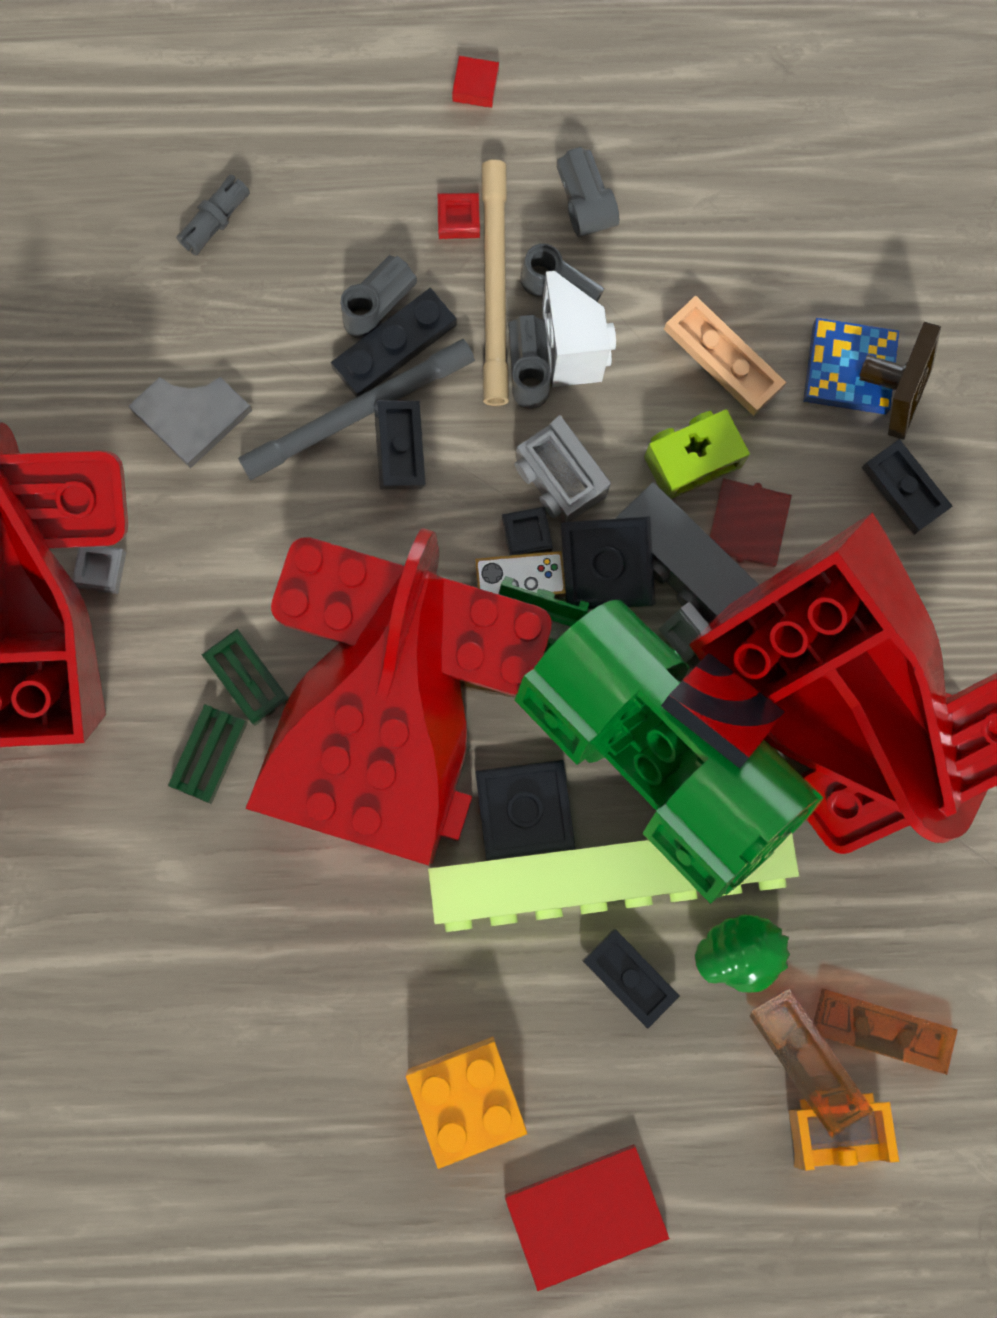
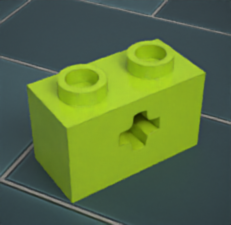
(682, 472)

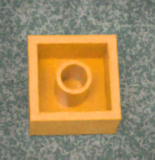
(465, 1102)

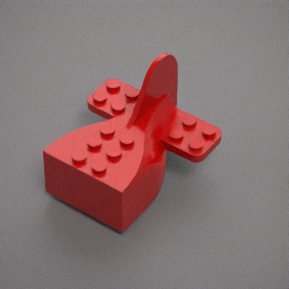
(46, 634)
(862, 692)
(381, 719)

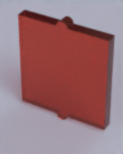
(750, 522)

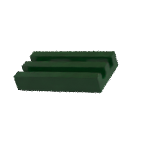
(268, 707)
(191, 749)

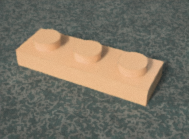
(724, 355)

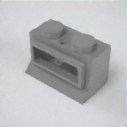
(561, 471)

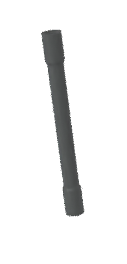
(278, 451)

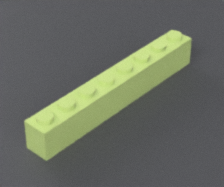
(573, 879)

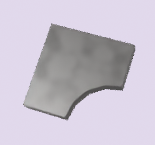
(190, 418)

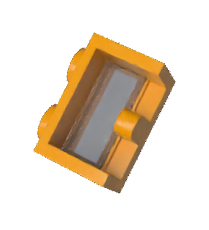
(864, 1141)

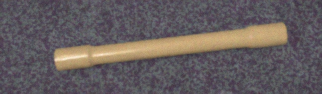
(495, 366)

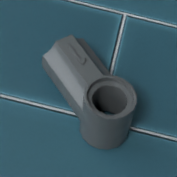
(589, 203)
(550, 258)
(377, 294)
(529, 360)

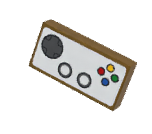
(528, 570)

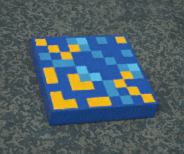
(836, 364)

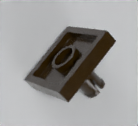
(906, 379)

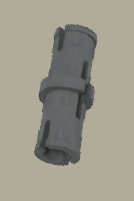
(213, 214)

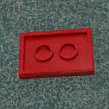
(586, 1217)

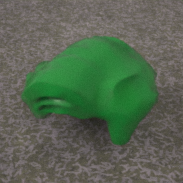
(743, 953)

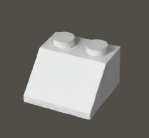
(575, 333)

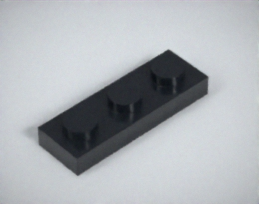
(394, 343)

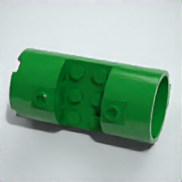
(603, 698)

